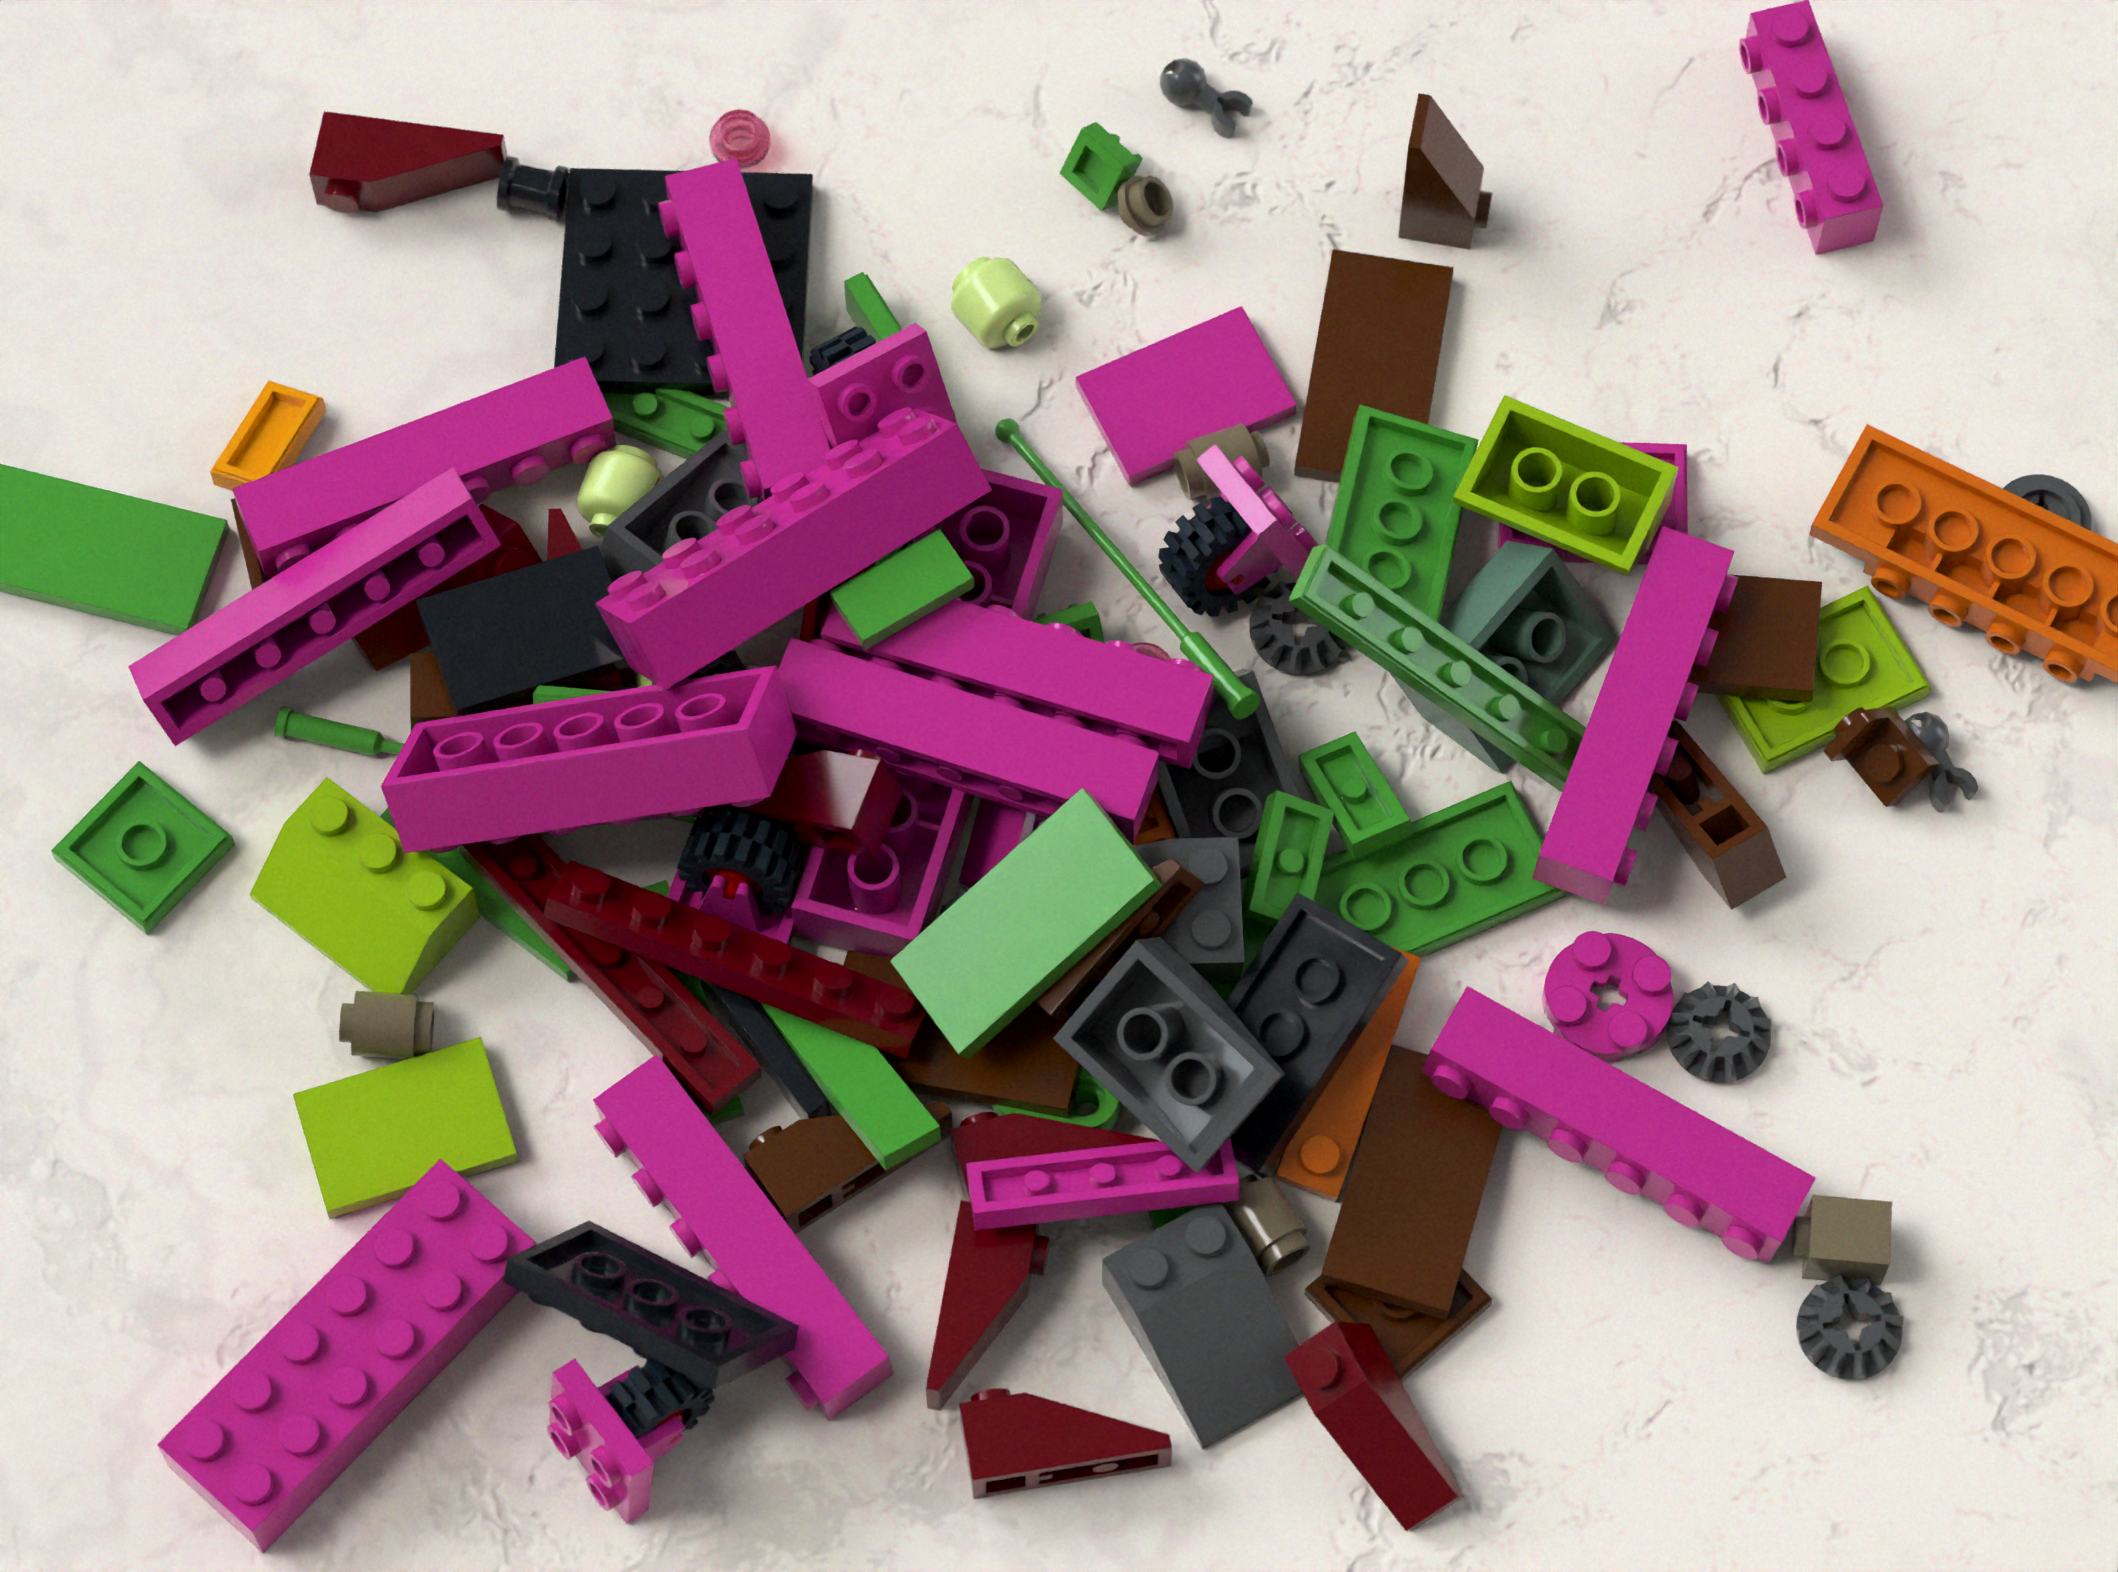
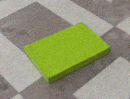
(1855, 667)
(394, 1123)

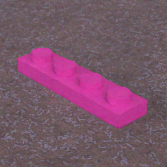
(1094, 1184)

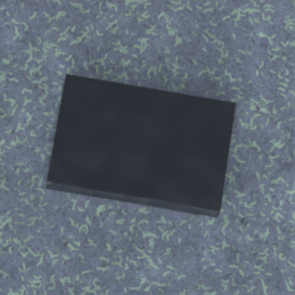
(521, 632)

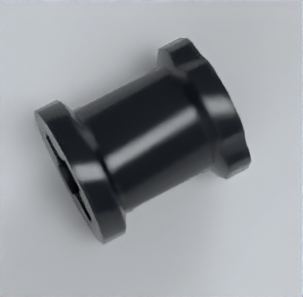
(532, 188)

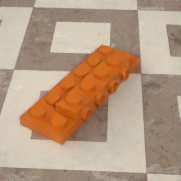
(1977, 555)

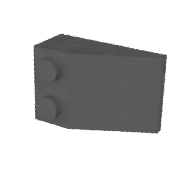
(678, 508)
(1229, 777)
(1210, 925)
(1170, 1051)
(1205, 1321)

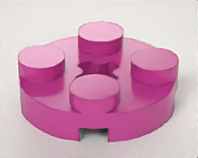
(1614, 961)

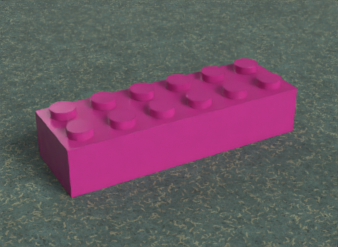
(791, 545)
(591, 761)
(348, 1357)

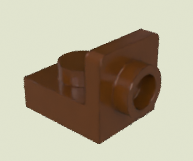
(1882, 752)

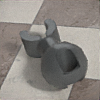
(1190, 86)
(1936, 739)

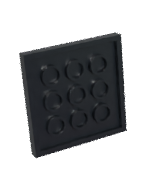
(623, 287)

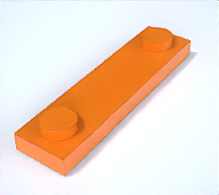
(1328, 1136)

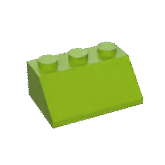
(1567, 486)
(359, 897)

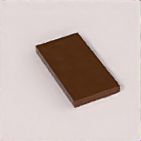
(1372, 349)
(1013, 1070)
(1412, 1191)

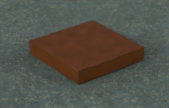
(1764, 641)
(1404, 1334)

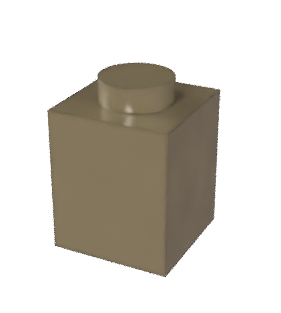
(1843, 1238)

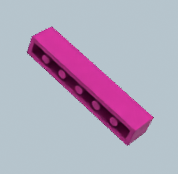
(746, 325)
(489, 441)
(313, 606)
(1050, 672)
(1633, 716)
(963, 738)
(1617, 1126)
(739, 1234)

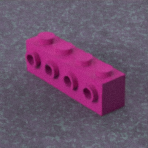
(1811, 127)

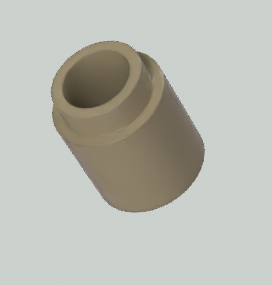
(1233, 443)
(387, 1025)
(1268, 1224)

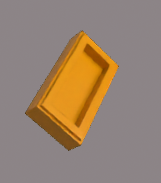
(269, 435)

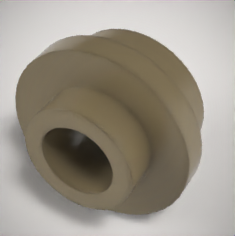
(1144, 204)

